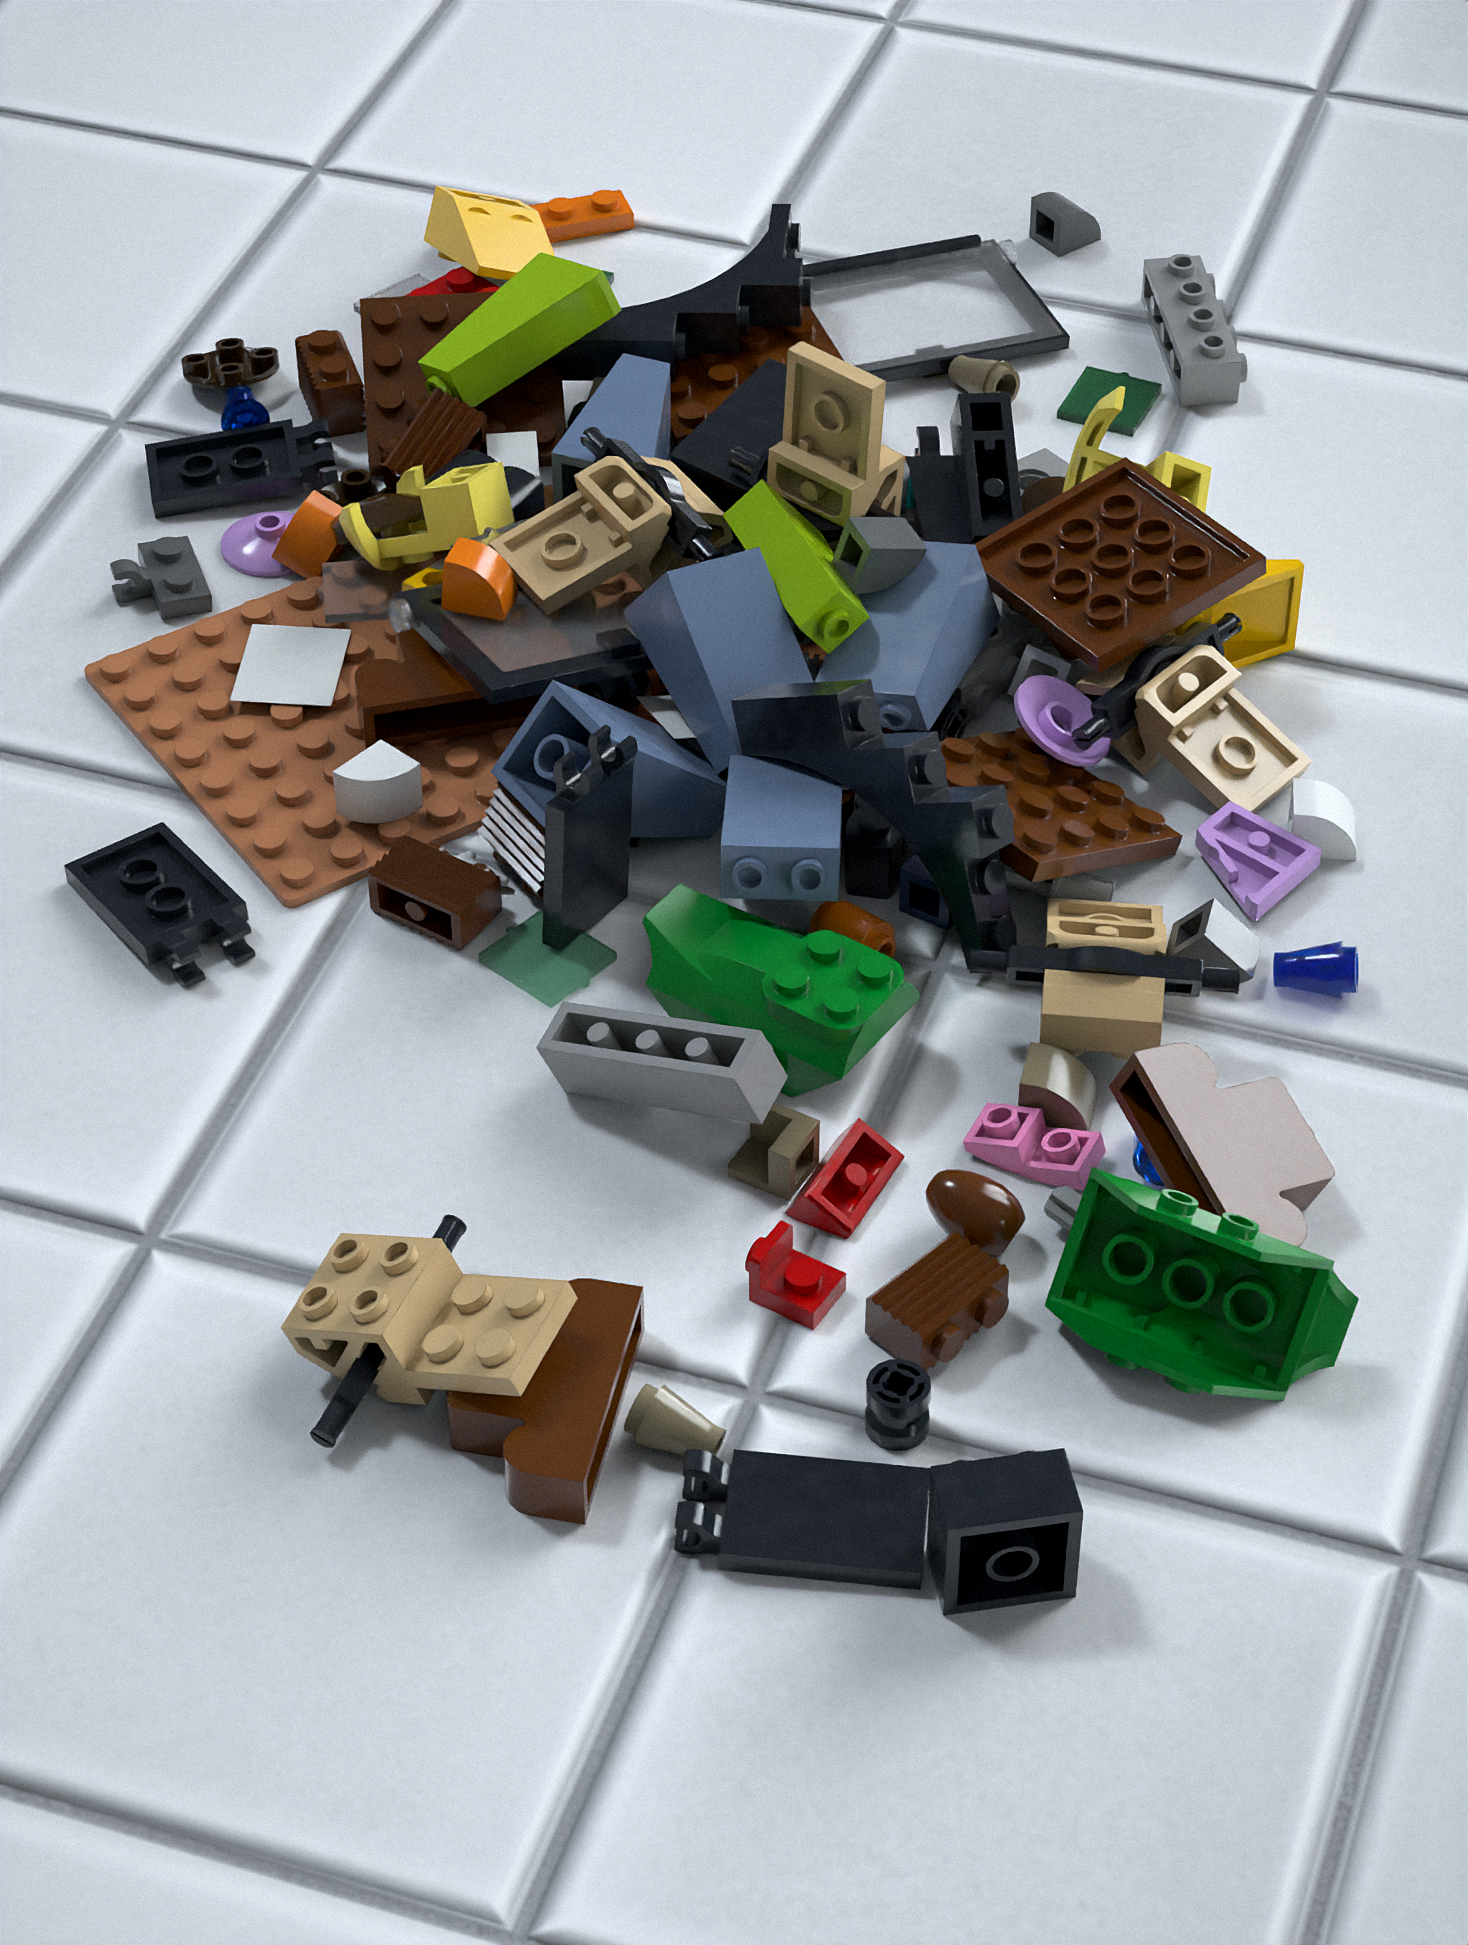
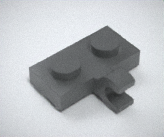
(167, 574)

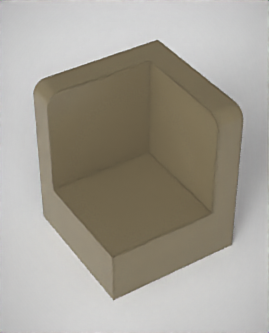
(778, 1152)

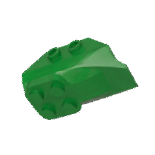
(810, 995)
(1196, 1293)

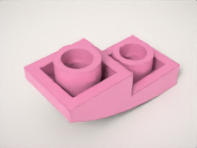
(1022, 1144)

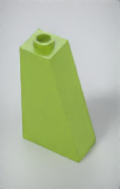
(520, 328)
(798, 566)

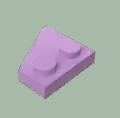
(1254, 857)

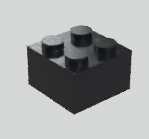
(1004, 1531)

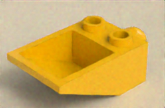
(485, 232)
(1266, 613)

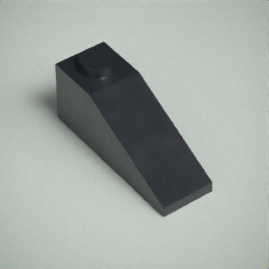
(986, 461)

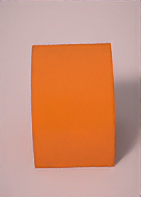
(309, 537)
(477, 581)

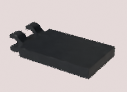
(238, 466)
(936, 492)
(587, 839)
(163, 900)
(806, 1517)

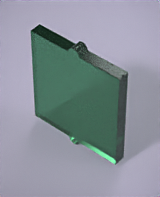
(1098, 383)
(542, 969)

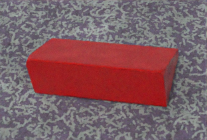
(846, 1181)

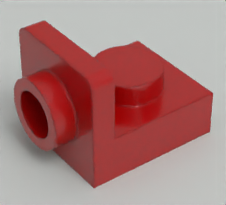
(790, 1280)

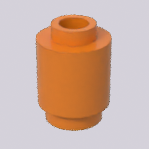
(855, 924)

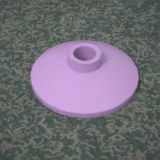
(251, 542)
(1051, 712)

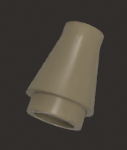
(984, 376)
(671, 1424)

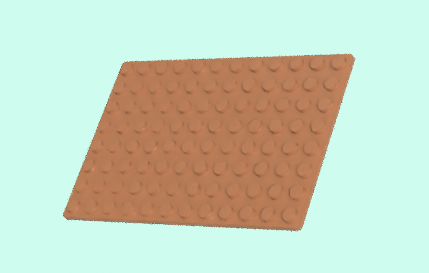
(270, 766)

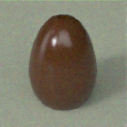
(975, 1208)

